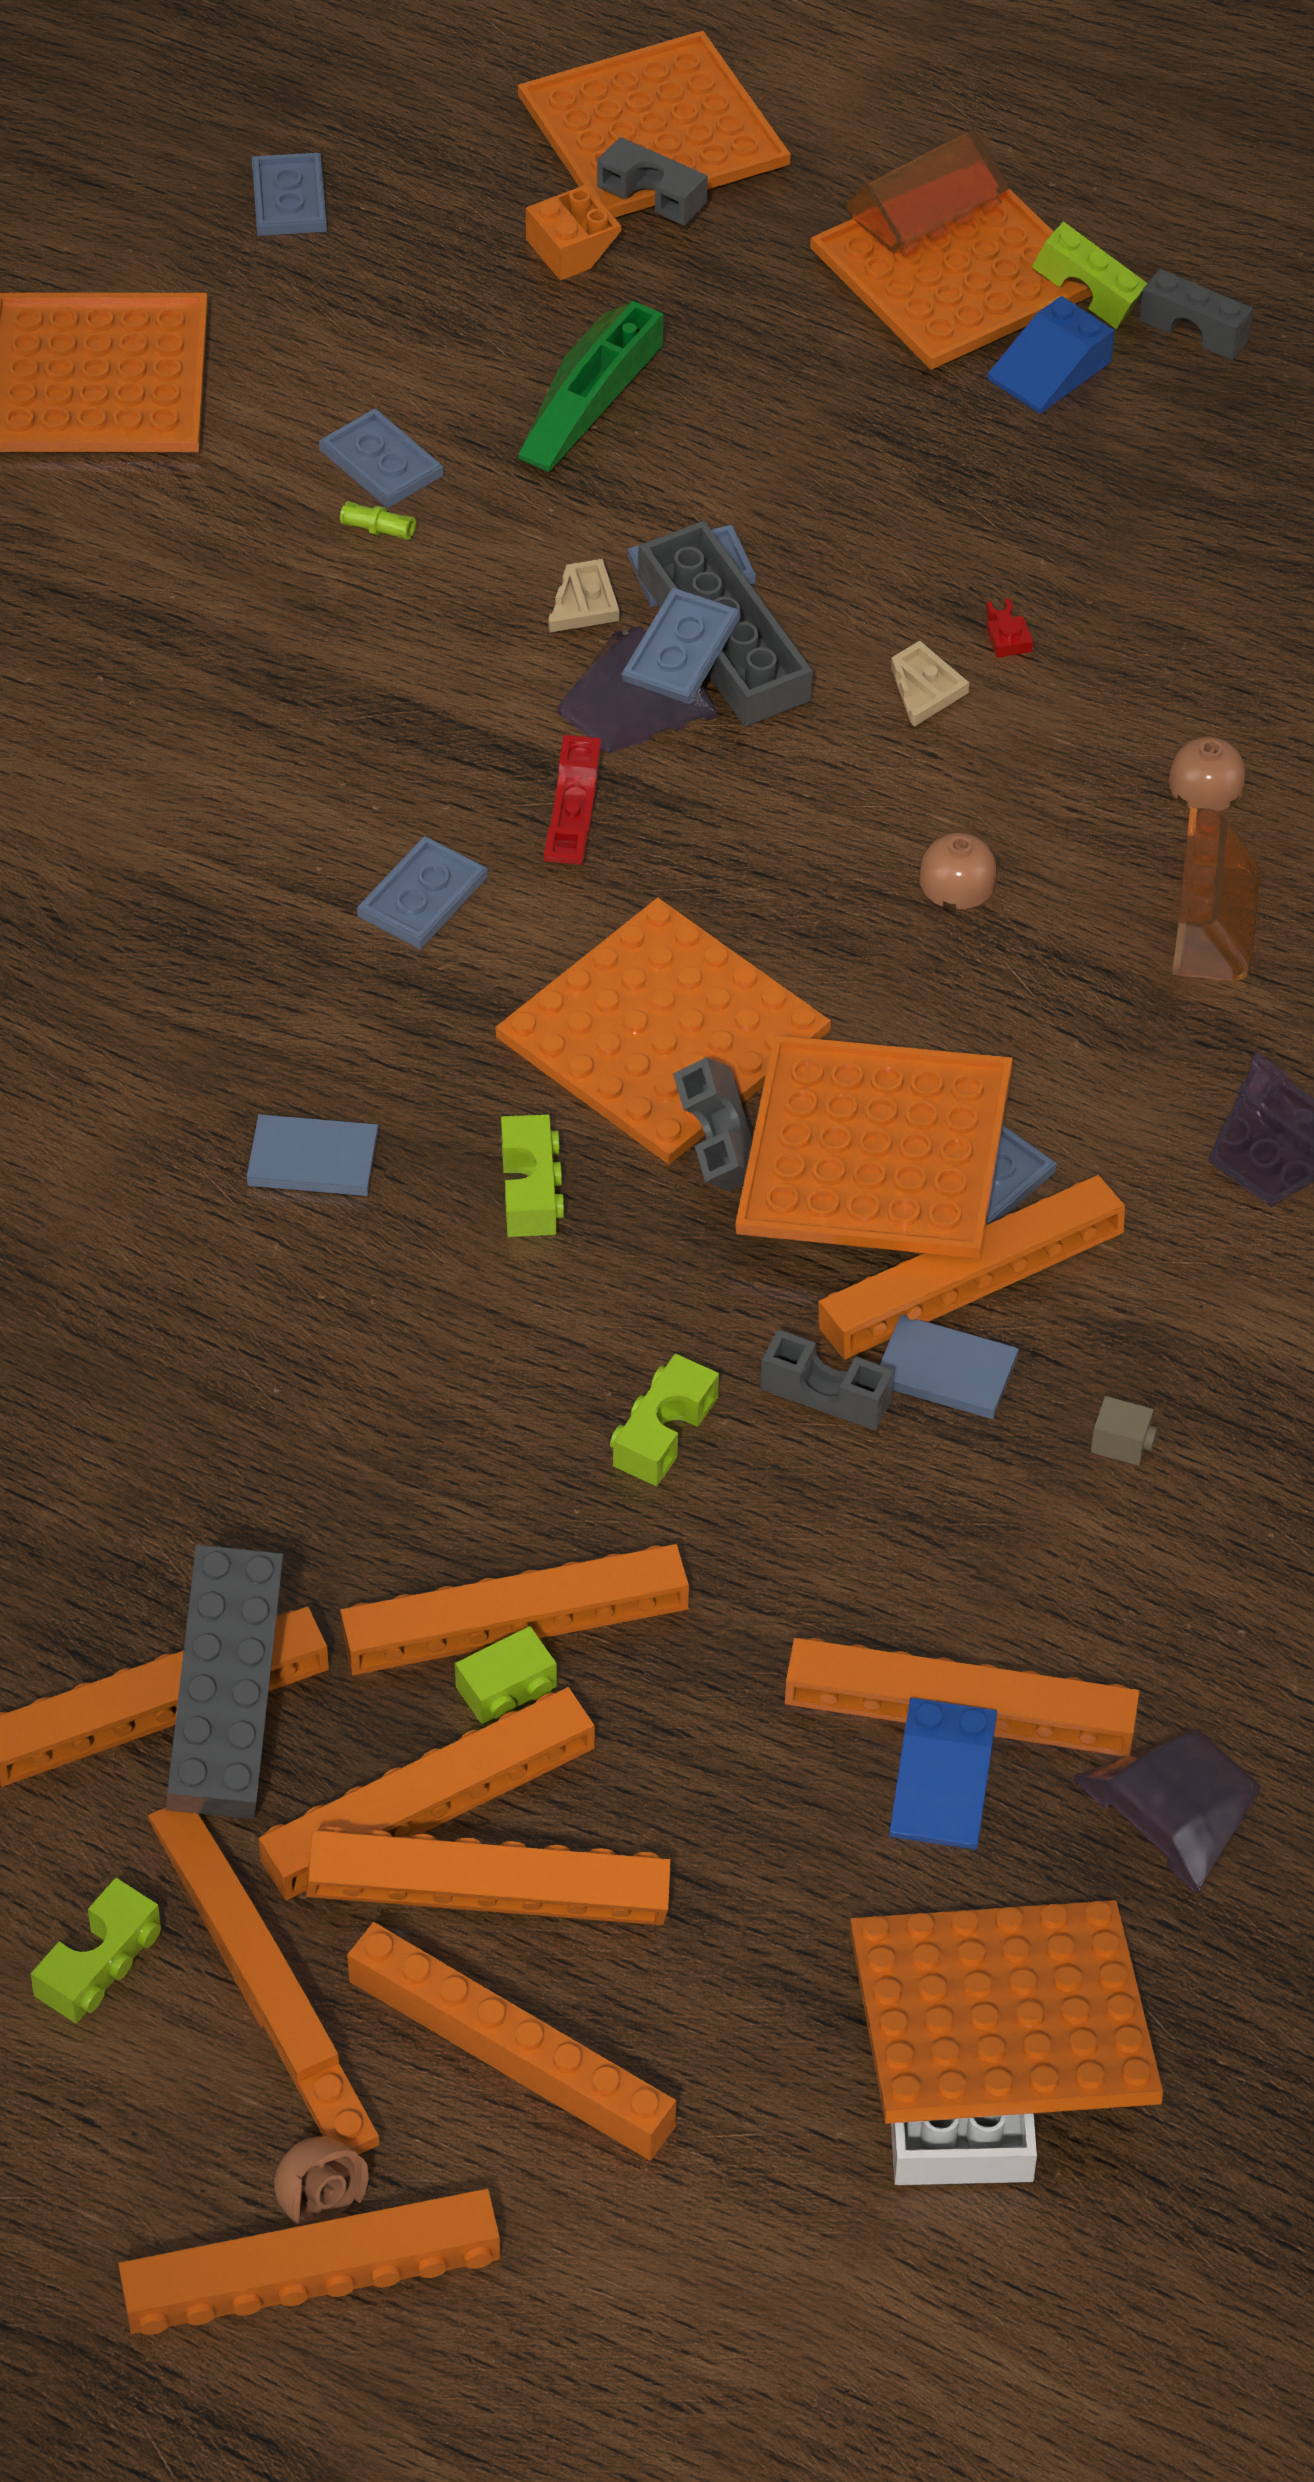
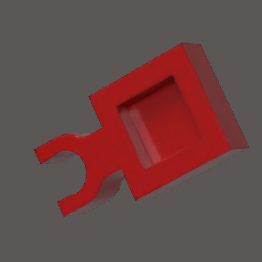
(1007, 633)

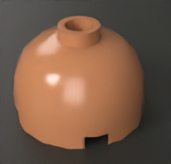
(1207, 773)
(958, 870)
(317, 2186)

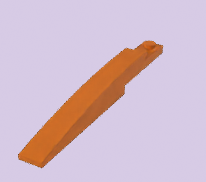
(264, 1978)

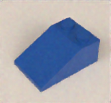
(1053, 355)
(943, 1773)

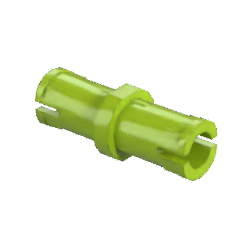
(378, 520)

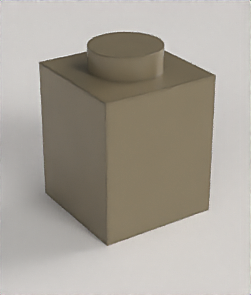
(1123, 1431)

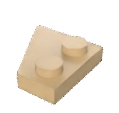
(584, 598)
(926, 682)

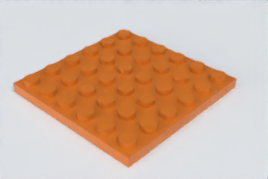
(664, 98)
(952, 290)
(101, 371)
(647, 1008)
(875, 1146)
(1003, 2012)

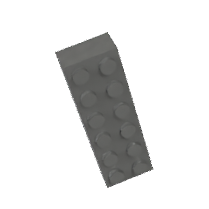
(759, 664)
(224, 1682)

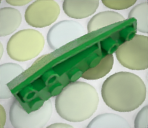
(591, 380)

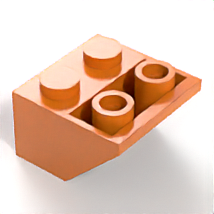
(570, 231)

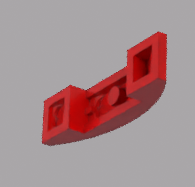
(573, 800)

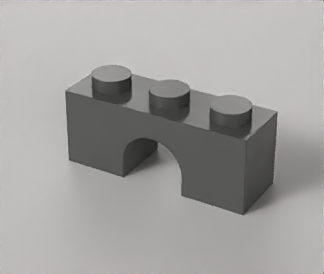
(630, 167)
(1222, 320)
(712, 1097)
(797, 1374)

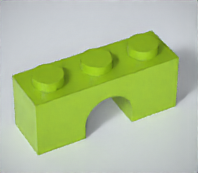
(1112, 284)
(531, 1200)
(676, 1393)
(78, 1980)

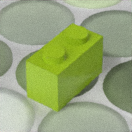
(506, 1675)

